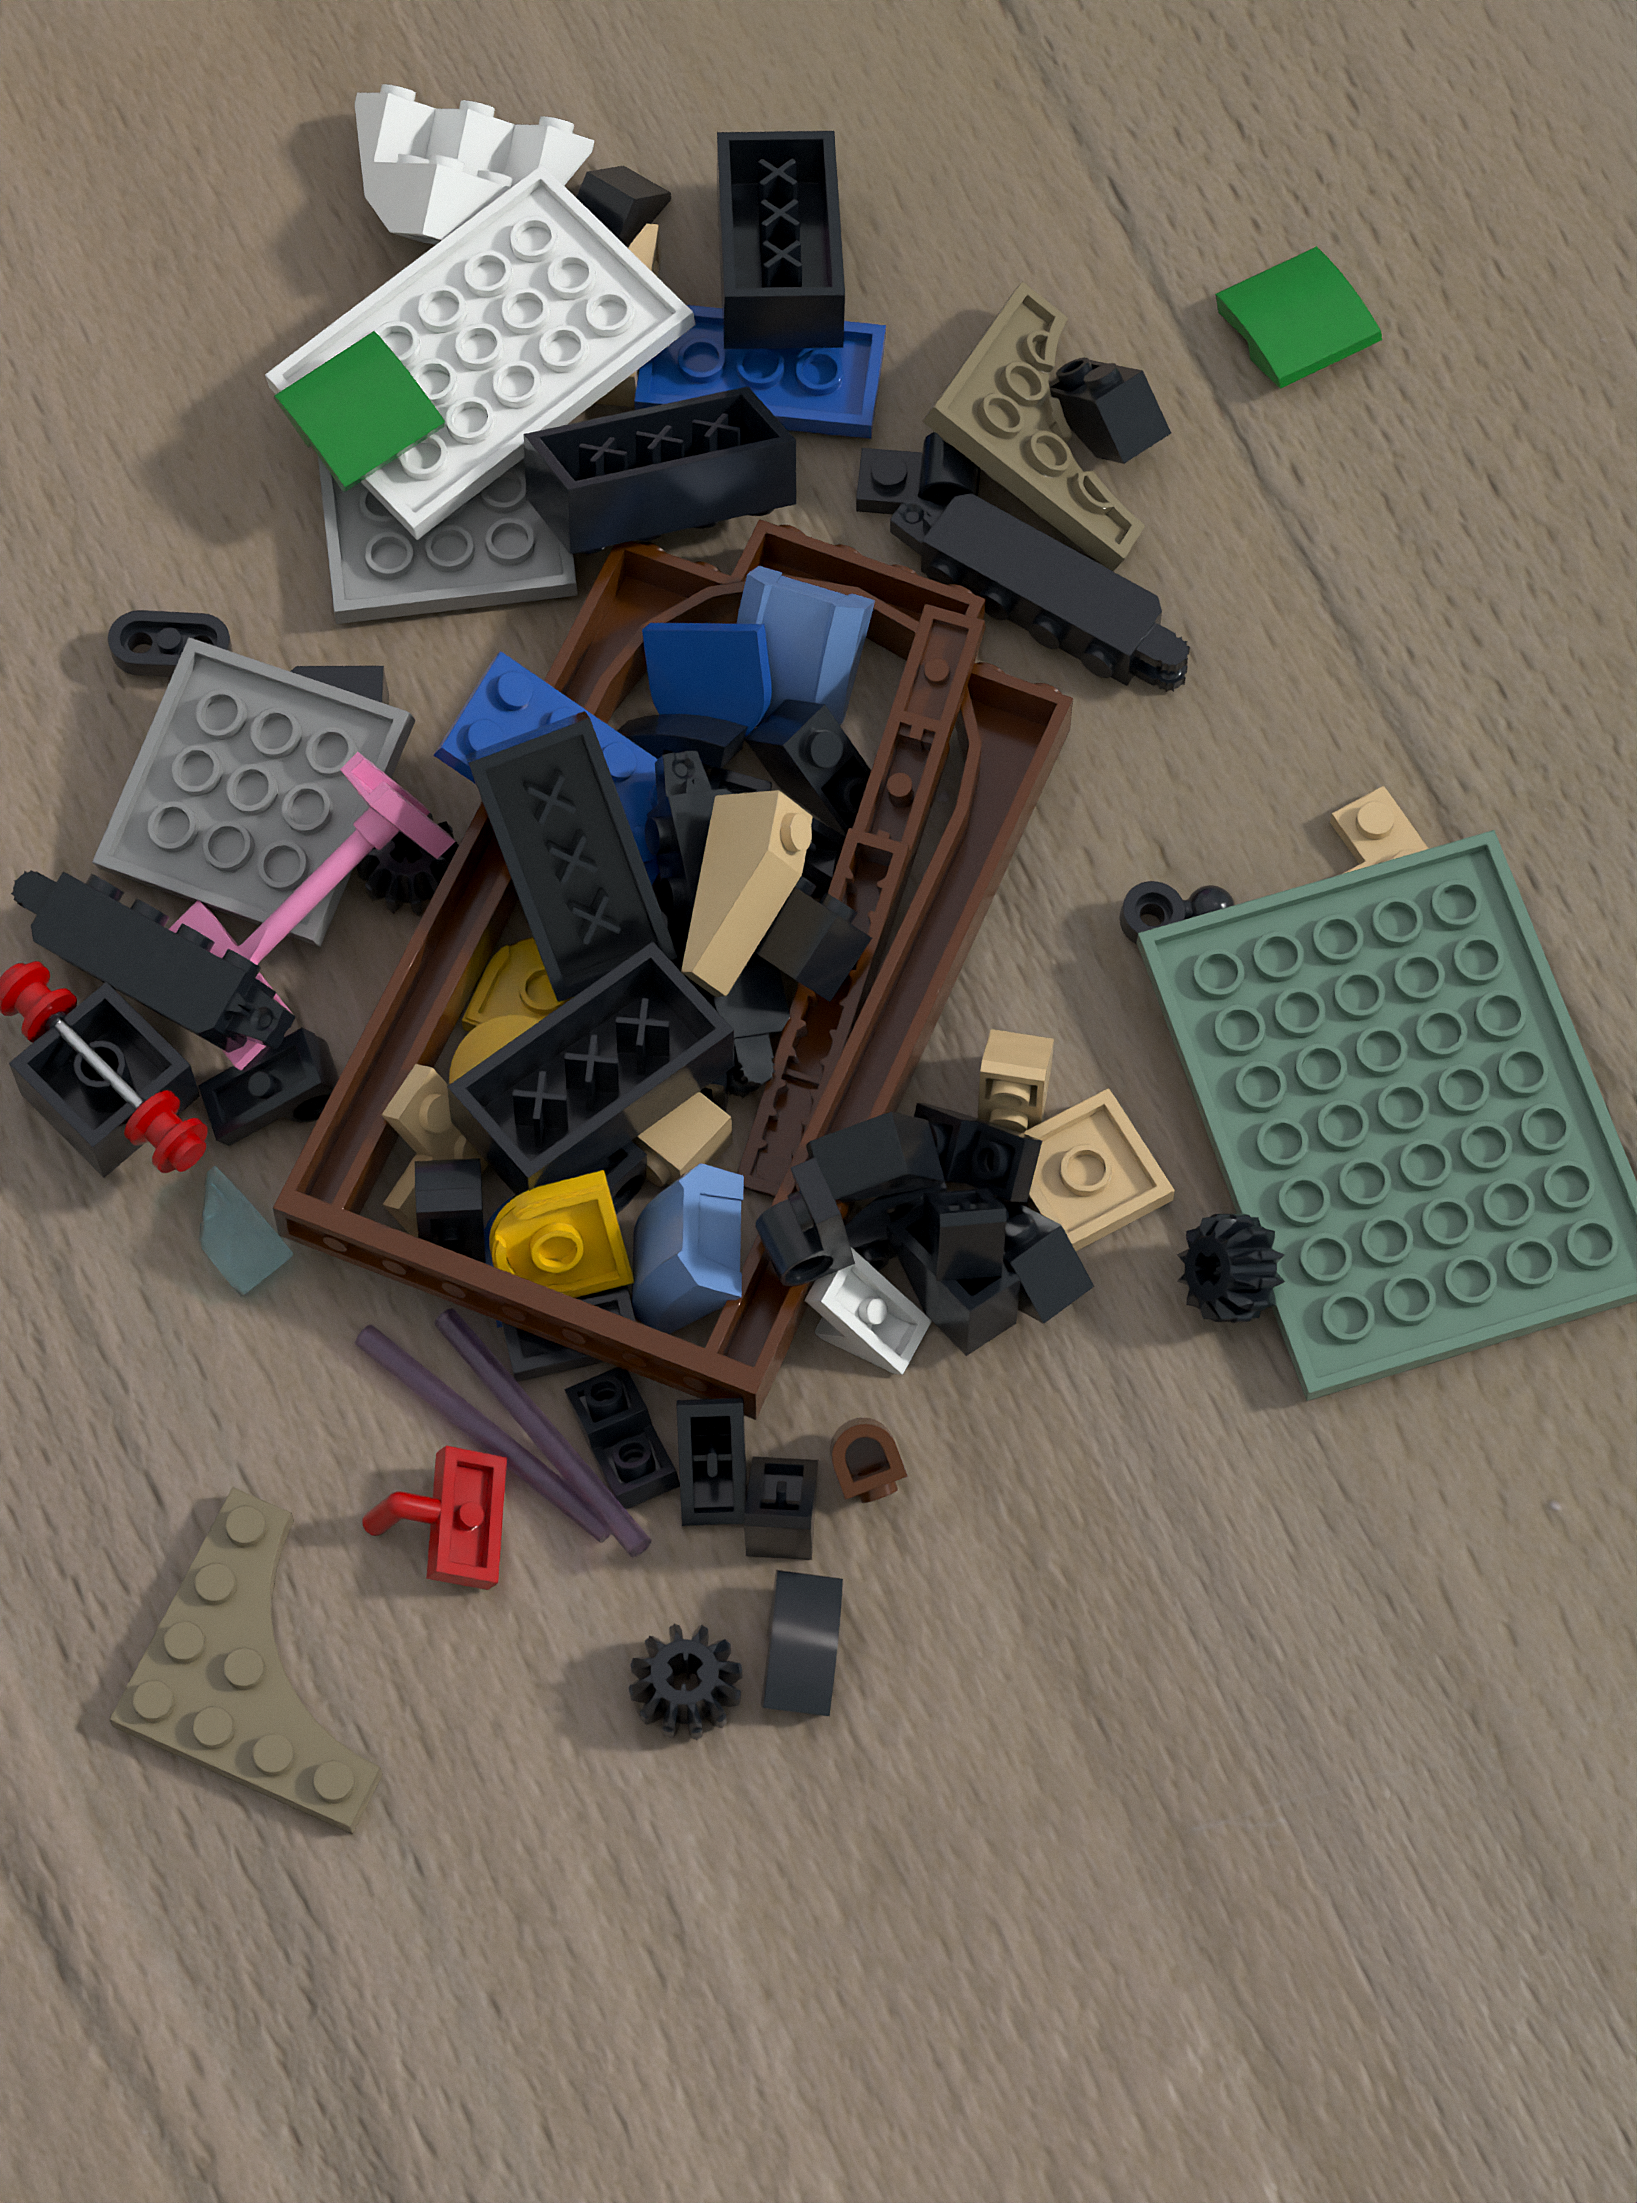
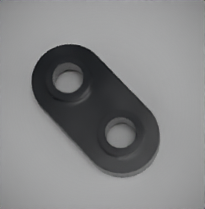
(166, 635)

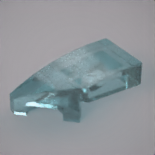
(238, 1235)

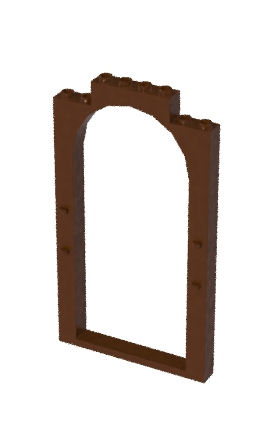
(1008, 748)

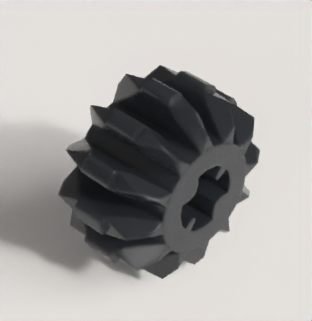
(404, 881)
(1230, 1268)
(685, 1656)

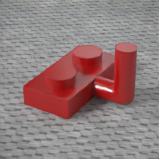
(462, 1517)

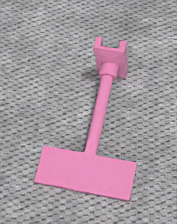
(389, 812)

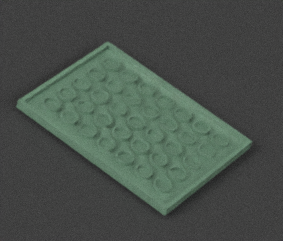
(1401, 1111)

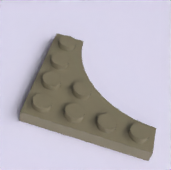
(1014, 430)
(218, 1685)

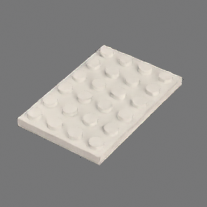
(507, 336)

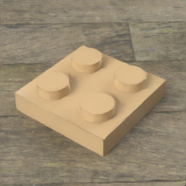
(1095, 1171)

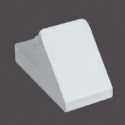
(868, 1316)

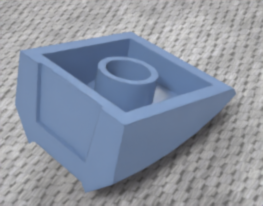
(810, 638)
(688, 1249)

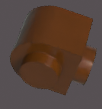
(866, 1460)

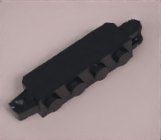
(1044, 588)
(678, 837)
(151, 963)

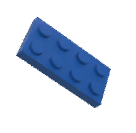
(802, 387)
(516, 701)

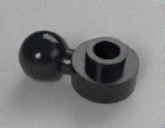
(1167, 905)

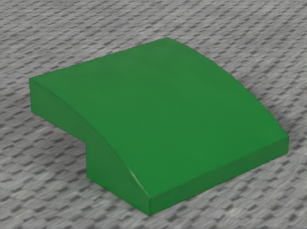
(1298, 317)
(360, 410)

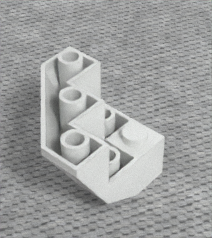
(443, 166)

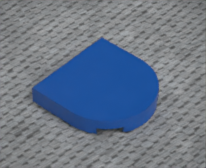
(709, 670)

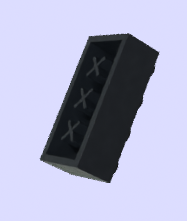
(780, 240)
(660, 470)
(569, 852)
(592, 1074)

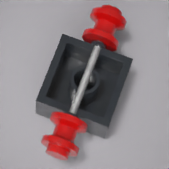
(101, 1074)

